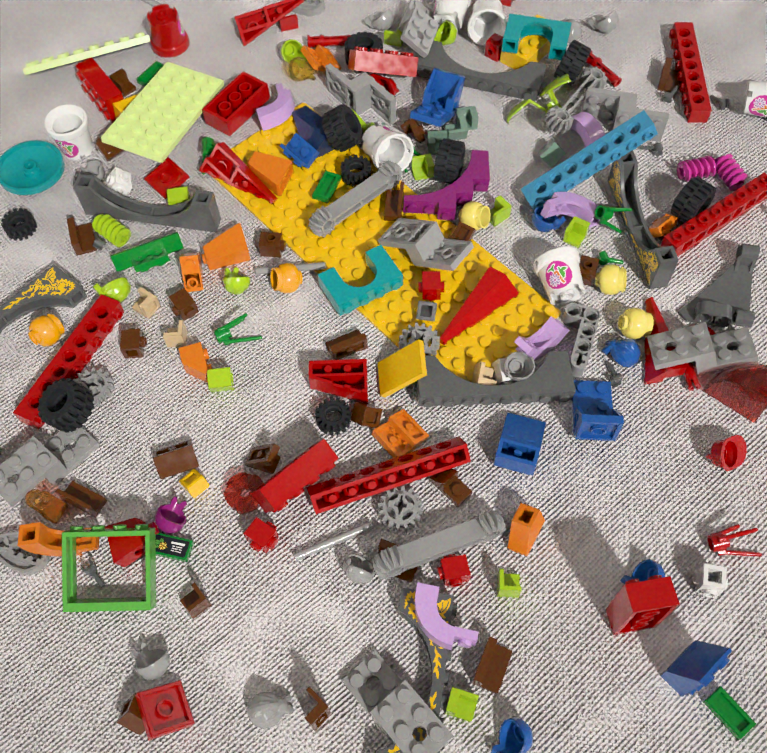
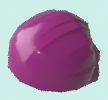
(170, 516)

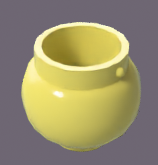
(475, 215)
(611, 279)
(635, 323)

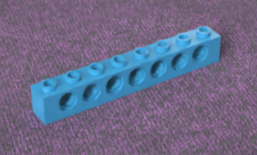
(591, 159)

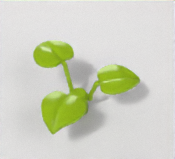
(546, 90)

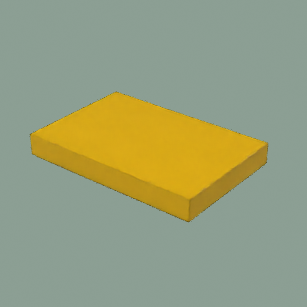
(402, 368)

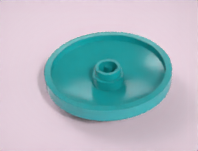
(31, 167)

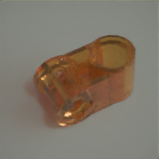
(48, 505)

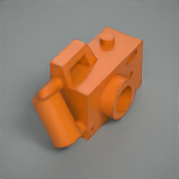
(662, 225)

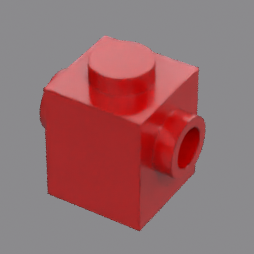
(493, 47)
(431, 285)
(261, 535)
(454, 570)

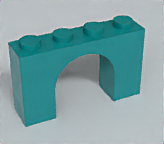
(521, 26)
(347, 298)

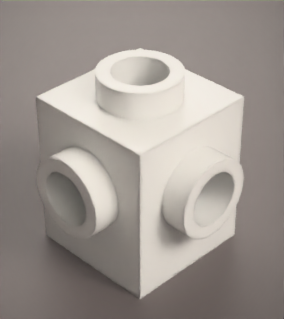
(119, 181)
(710, 580)

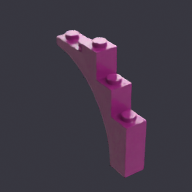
(458, 193)

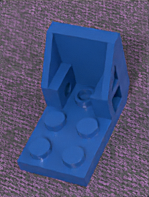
(440, 98)
(594, 412)

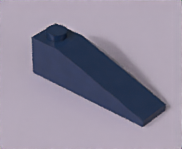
(310, 128)

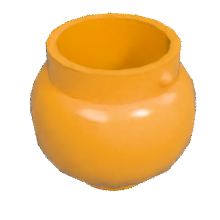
(285, 278)
(45, 330)

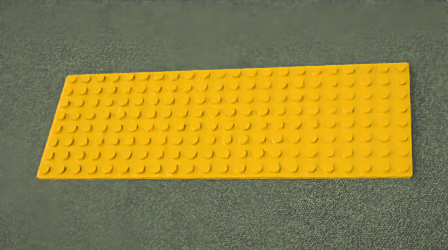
(358, 233)

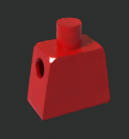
(128, 548)

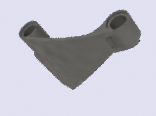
(729, 296)

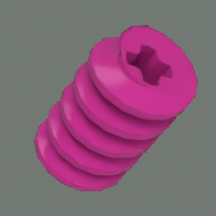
(698, 167)
(730, 172)

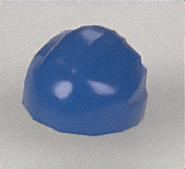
(546, 224)
(624, 351)
(645, 570)
(514, 737)

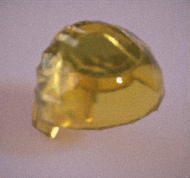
(299, 70)

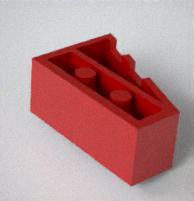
(340, 378)

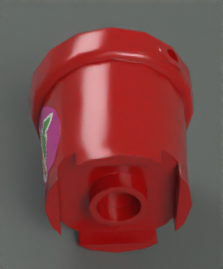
(167, 32)

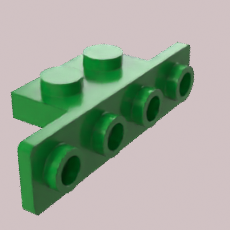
(147, 254)

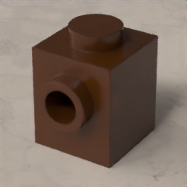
(271, 244)
(588, 269)
(183, 304)
(132, 343)

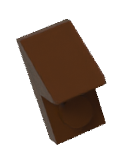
(264, 458)
(451, 486)

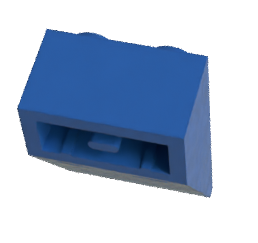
(520, 444)
(696, 667)

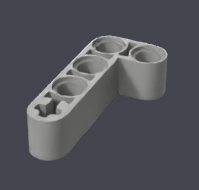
(580, 321)

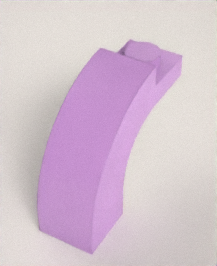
(278, 111)
(587, 127)
(571, 205)
(543, 340)
(433, 625)

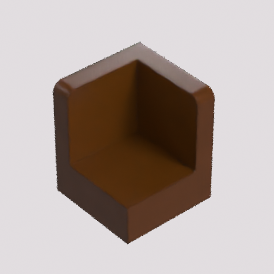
(122, 82)
(366, 414)
(195, 602)
(131, 717)

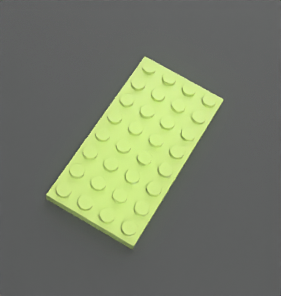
(80, 54)
(163, 112)

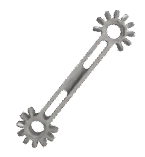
(559, 118)
(328, 217)
(437, 545)

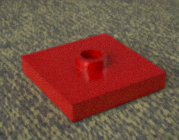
(166, 176)
(164, 709)

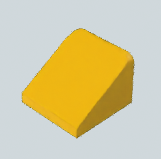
(194, 483)

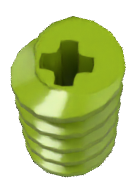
(111, 229)

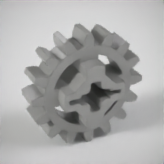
(422, 333)
(93, 382)
(409, 509)

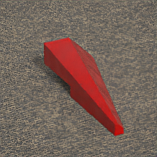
(258, 21)
(230, 168)
(488, 295)
(659, 326)

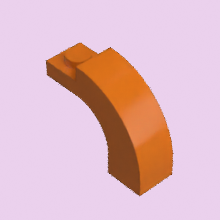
(47, 541)

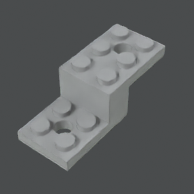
(418, 27)
(361, 93)
(620, 108)
(426, 244)
(706, 350)
(42, 462)
(396, 707)

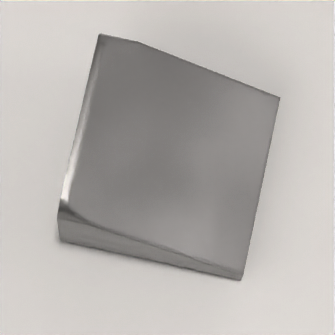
(426, 310)

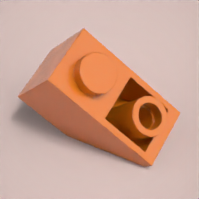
(192, 271)
(195, 360)
(525, 529)

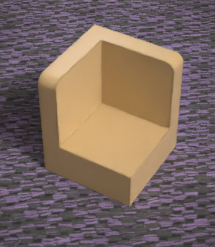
(147, 304)
(176, 336)
(483, 375)

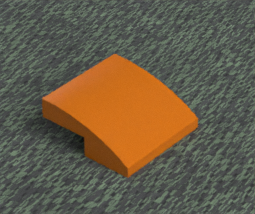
(319, 57)
(400, 434)

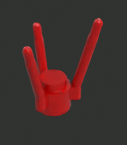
(720, 541)

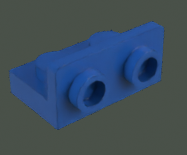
(300, 150)

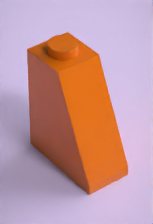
(271, 170)
(226, 249)

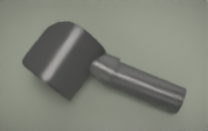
(669, 95)
(722, 102)
(657, 148)
(98, 243)
(616, 378)
(91, 571)

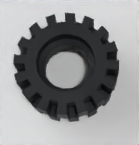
(355, 163)
(20, 231)
(335, 426)

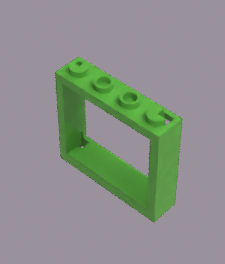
(69, 570)

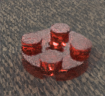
(232, 492)

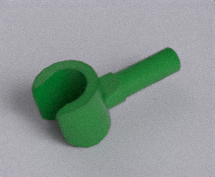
(604, 259)

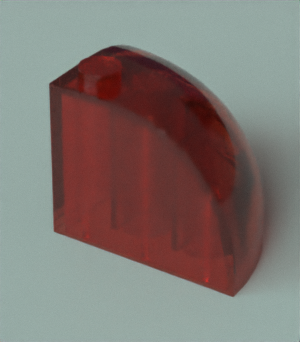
(741, 389)

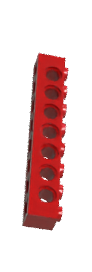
(690, 73)
(717, 215)
(72, 356)
(388, 474)

